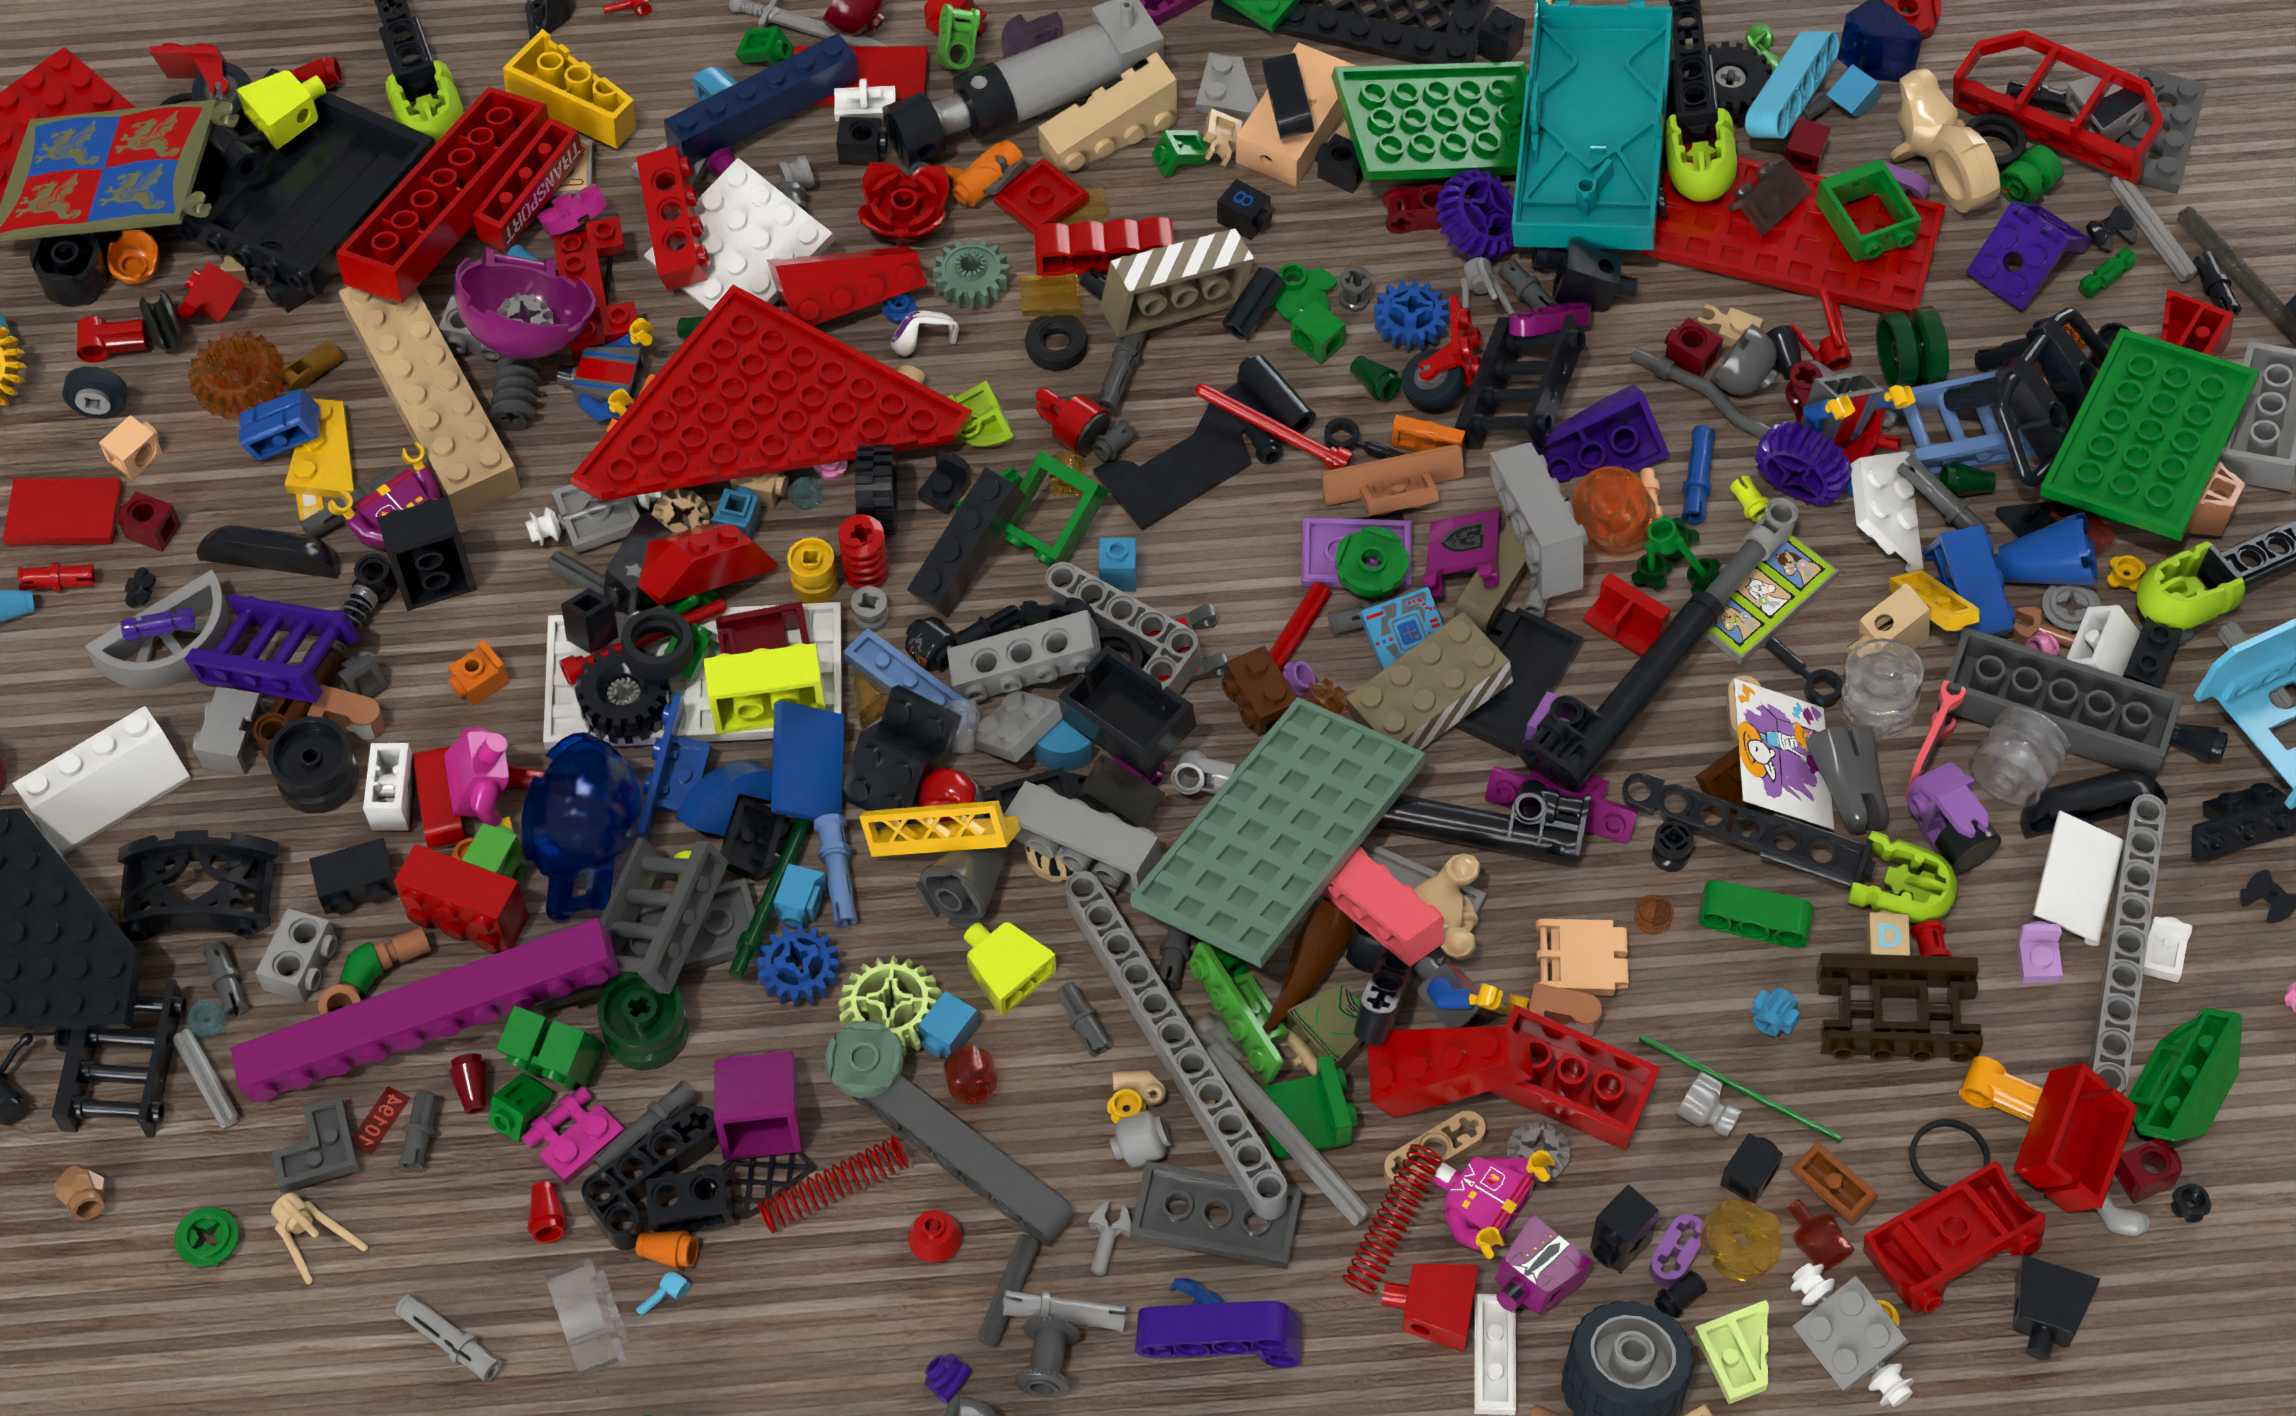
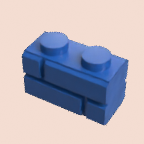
(279, 424)

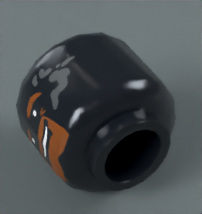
(928, 643)

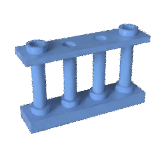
(1974, 451)

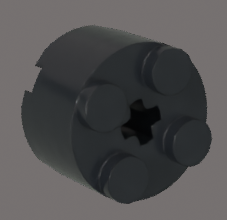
(70, 268)

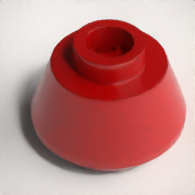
(934, 1236)

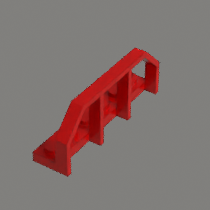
(2047, 129)

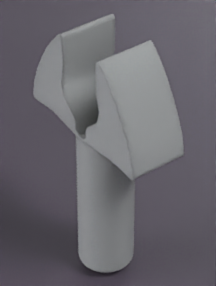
(1107, 1235)

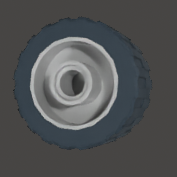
(1627, 1363)

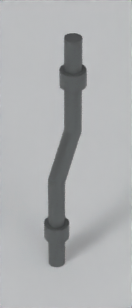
(1667, 369)

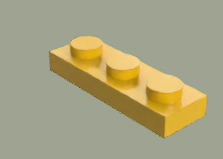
(1946, 606)

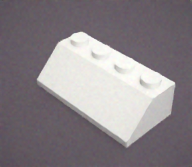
(102, 781)

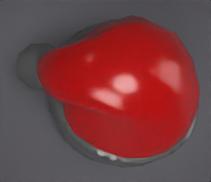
(949, 787)

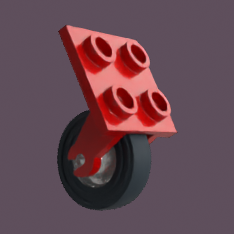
(205, 64)
(1439, 375)

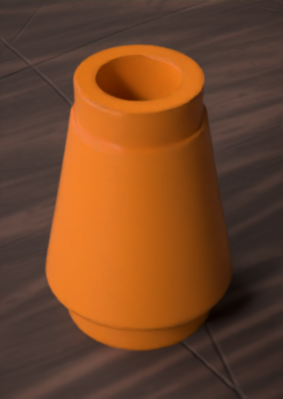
(669, 1248)

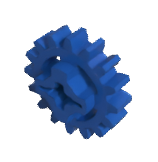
(1411, 314)
(783, 976)

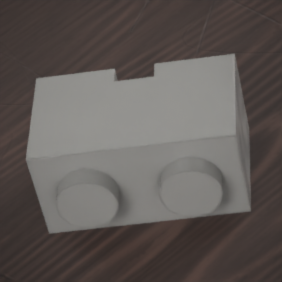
(228, 729)

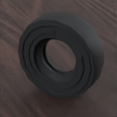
(1056, 359)

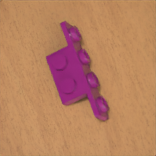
(1603, 816)

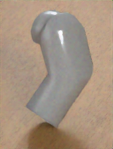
(2123, 1220)

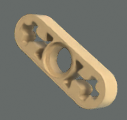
(1452, 1126)

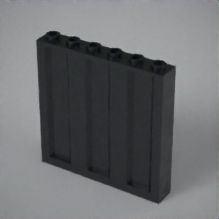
(310, 189)

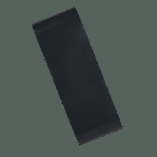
(1287, 96)

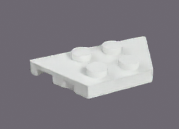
(1887, 506)

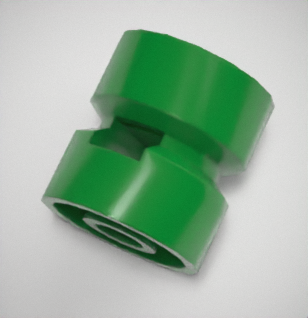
(2031, 174)

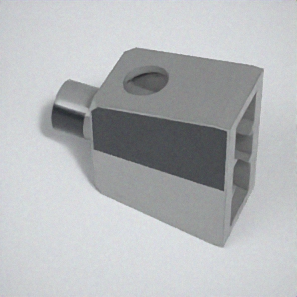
(2116, 112)

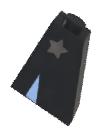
(625, 568)

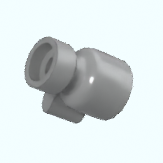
(1704, 1107)

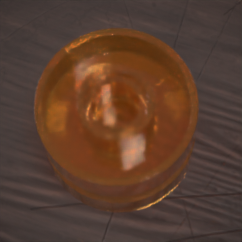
(1614, 509)

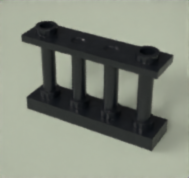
(1499, 365)
(81, 1069)

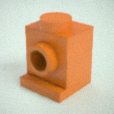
(477, 674)

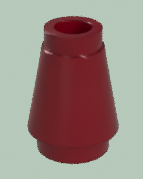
(470, 1082)

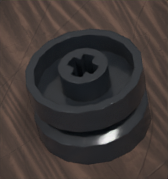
(313, 764)

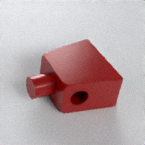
(1436, 1302)

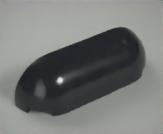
(268, 550)
(2089, 799)

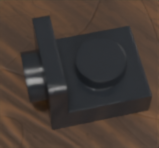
(946, 483)

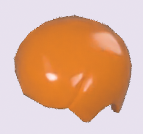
(133, 257)

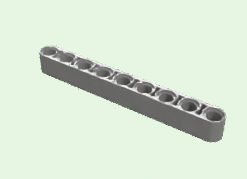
(2129, 934)

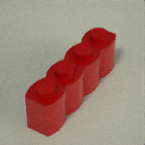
(1093, 244)

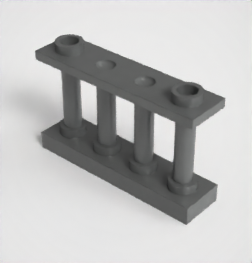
(681, 918)

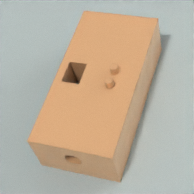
(1289, 158)

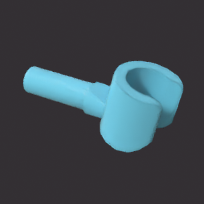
(671, 1284)

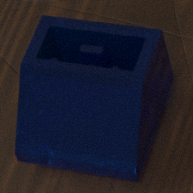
(1879, 42)

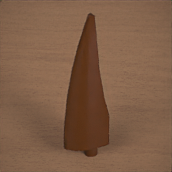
(1313, 955)

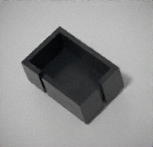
(1127, 711)

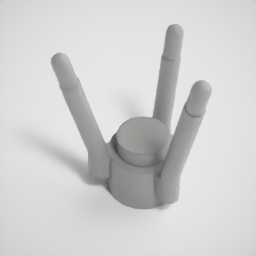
(1482, 280)

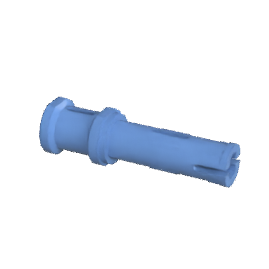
(835, 855)

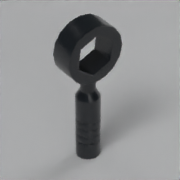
(1349, 426)
(1799, 667)

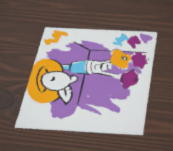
(1775, 757)

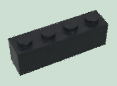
(966, 542)

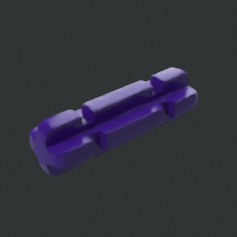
(158, 624)

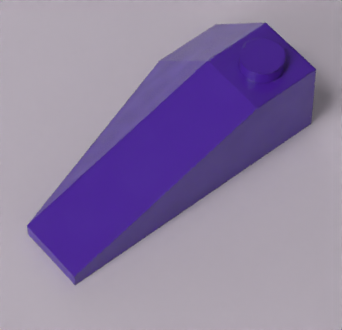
(1608, 433)

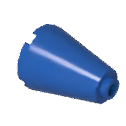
(2051, 555)

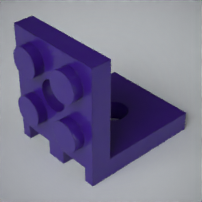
(2040, 241)

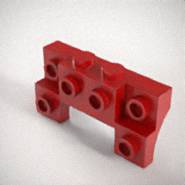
(579, 257)

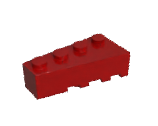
(843, 282)
(1444, 1065)

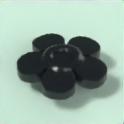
(139, 587)

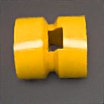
(812, 570)

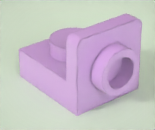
(2039, 953)

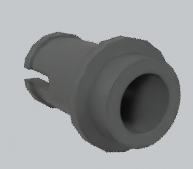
(1108, 445)

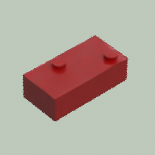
(1581, 1079)

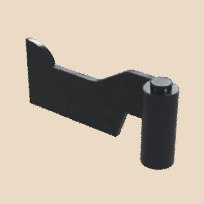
(1210, 453)

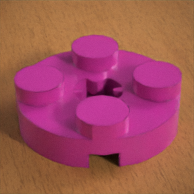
(570, 210)

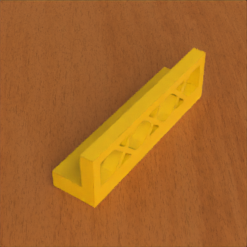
(938, 836)

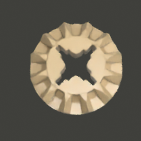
(684, 501)

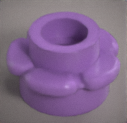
(1298, 677)

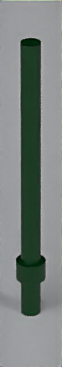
(751, 940)

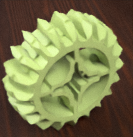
(861, 1001)

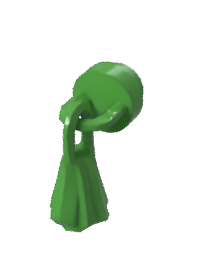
(1761, 38)

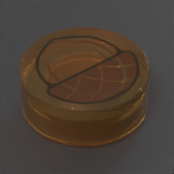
(1653, 914)

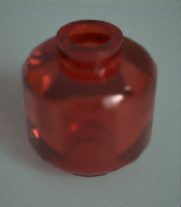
(970, 1074)

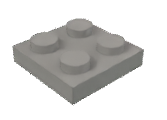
(1017, 725)

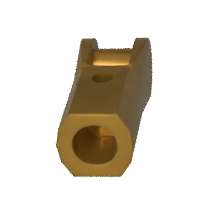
(312, 365)

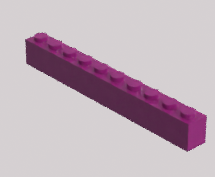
(424, 1011)

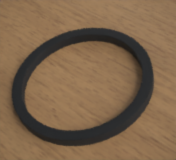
(1944, 1123)

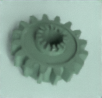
(971, 273)

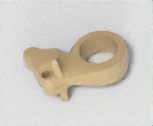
(1956, 153)

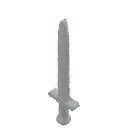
(774, 14)

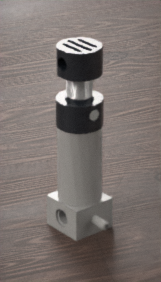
(1027, 83)

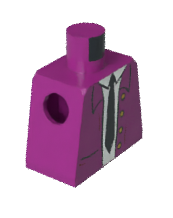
(1540, 1269)

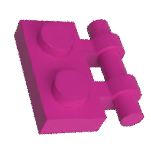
(574, 1149)

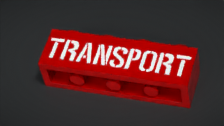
(527, 185)

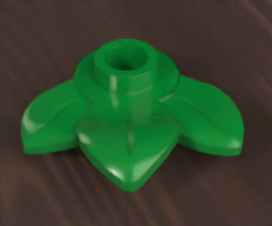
(1309, 286)

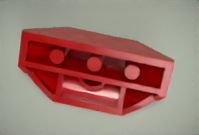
(700, 562)

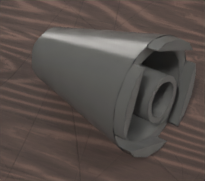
(962, 884)

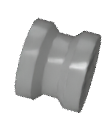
(796, 171)
(867, 617)

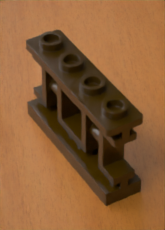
(1899, 978)

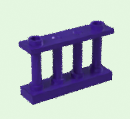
(272, 676)

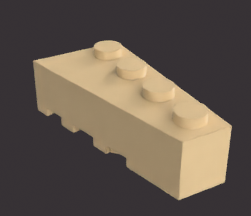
(1112, 117)

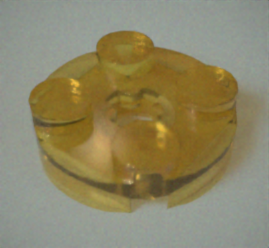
(1760, 1230)

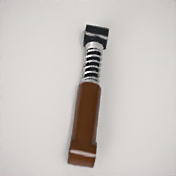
(362, 600)

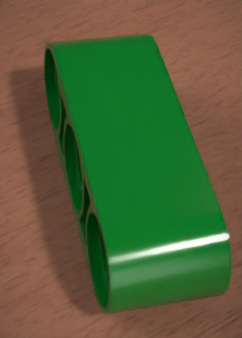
(1756, 914)

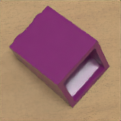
(757, 1105)

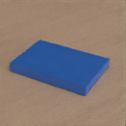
(807, 761)

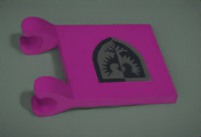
(1463, 545)

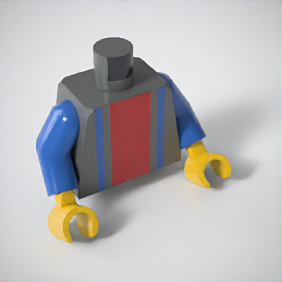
(609, 374)
(1847, 401)
(1458, 999)

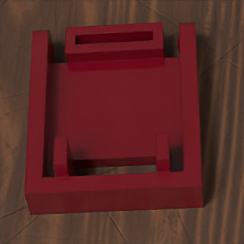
(760, 628)

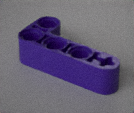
(1220, 1330)

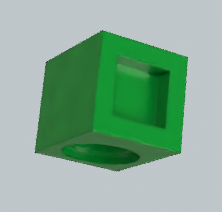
(1317, 332)

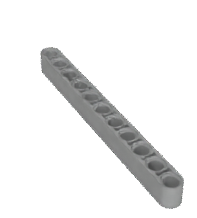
(1180, 1056)

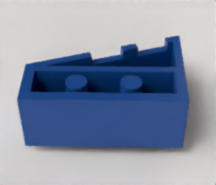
(1968, 569)

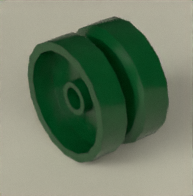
(1912, 347)
(640, 1024)

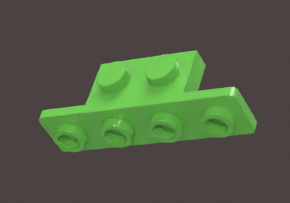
(1243, 1009)

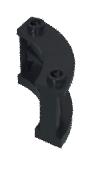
(148, 859)

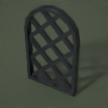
(808, 1168)

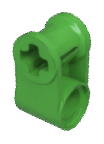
(957, 34)

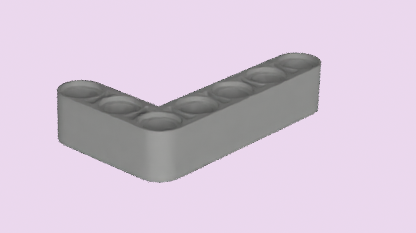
(1142, 621)

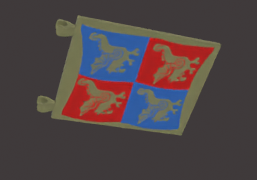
(110, 170)

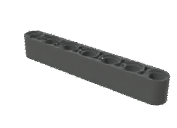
(971, 1160)

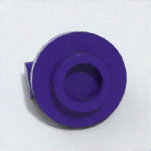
(946, 1376)

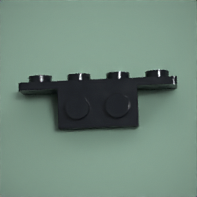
(2242, 821)

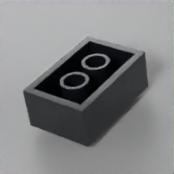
(426, 553)

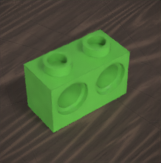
(497, 851)

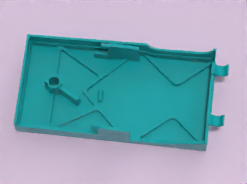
(1593, 126)

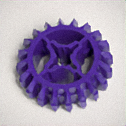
(1470, 220)
(1803, 463)

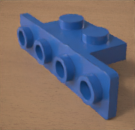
(677, 768)

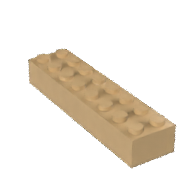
(432, 398)

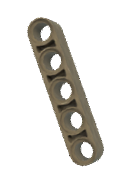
(1484, 603)

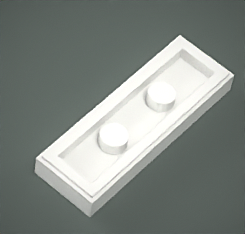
(1494, 1357)

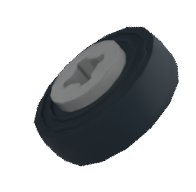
(95, 392)

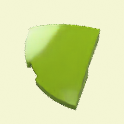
(988, 422)

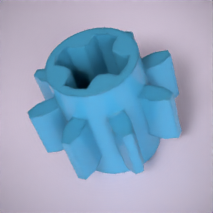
(1775, 1011)

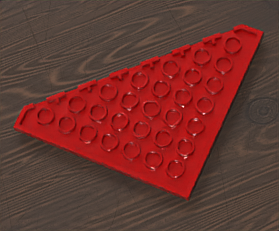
(759, 399)

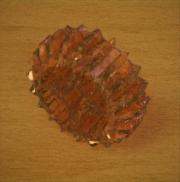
(216, 383)

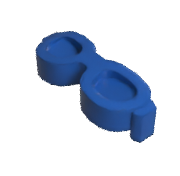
(1196, 1290)

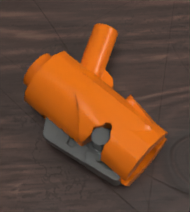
(986, 174)

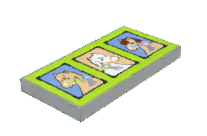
(1770, 598)

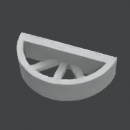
(112, 649)

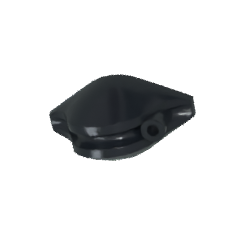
(547, 14)

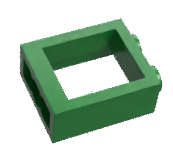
(1858, 183)
(1079, 521)

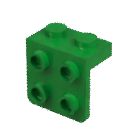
(1315, 1108)

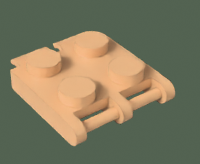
(1583, 955)

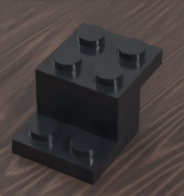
(900, 752)

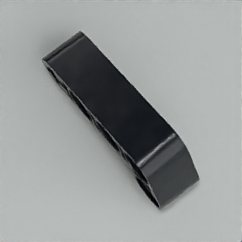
(1385, 989)
(645, 1157)

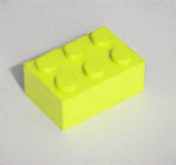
(749, 684)

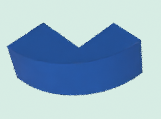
(713, 798)

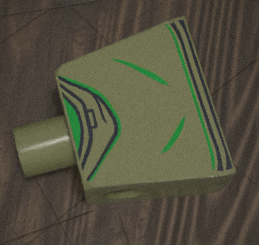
(1328, 1025)

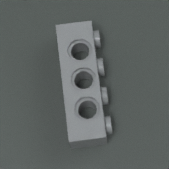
(1007, 650)

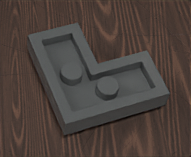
(327, 1153)

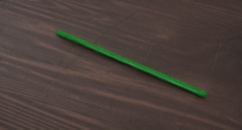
(1741, 1088)

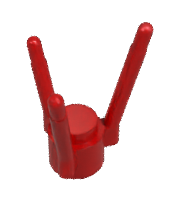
(1833, 348)

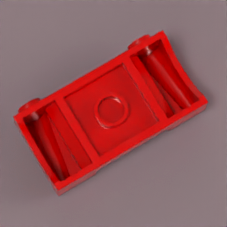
(1952, 1235)

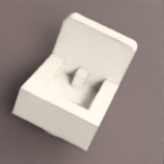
(2166, 948)

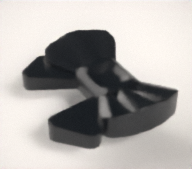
(2118, 221)
(2262, 885)

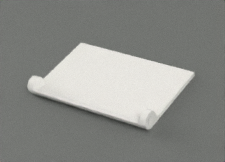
(2078, 877)

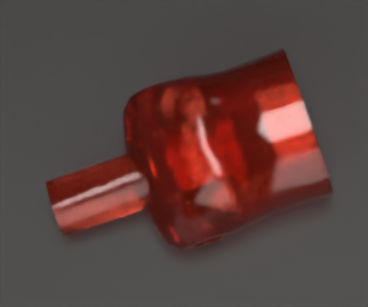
(1819, 1237)

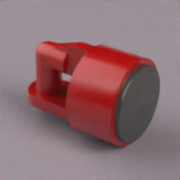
(1073, 422)

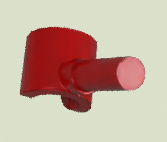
(640, 7)

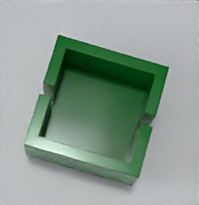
(556, 1049)

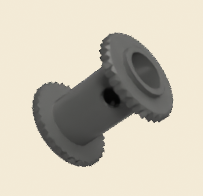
(1047, 1357)

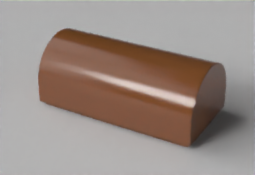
(1834, 1183)

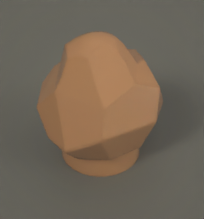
(81, 1192)

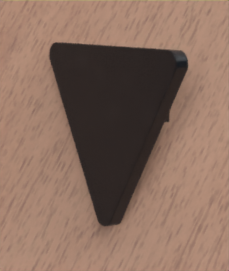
(2030, 517)

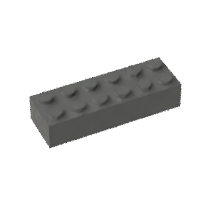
(2096, 710)

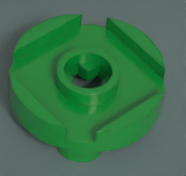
(1368, 581)

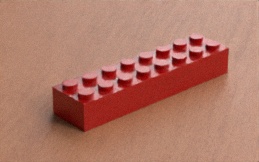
(438, 197)

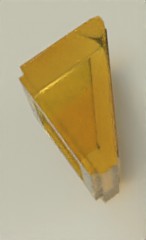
(868, 701)

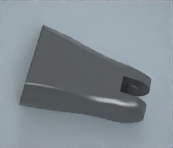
(1852, 774)

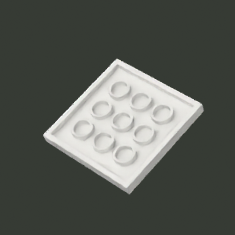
(743, 228)

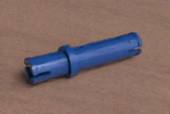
(1697, 486)

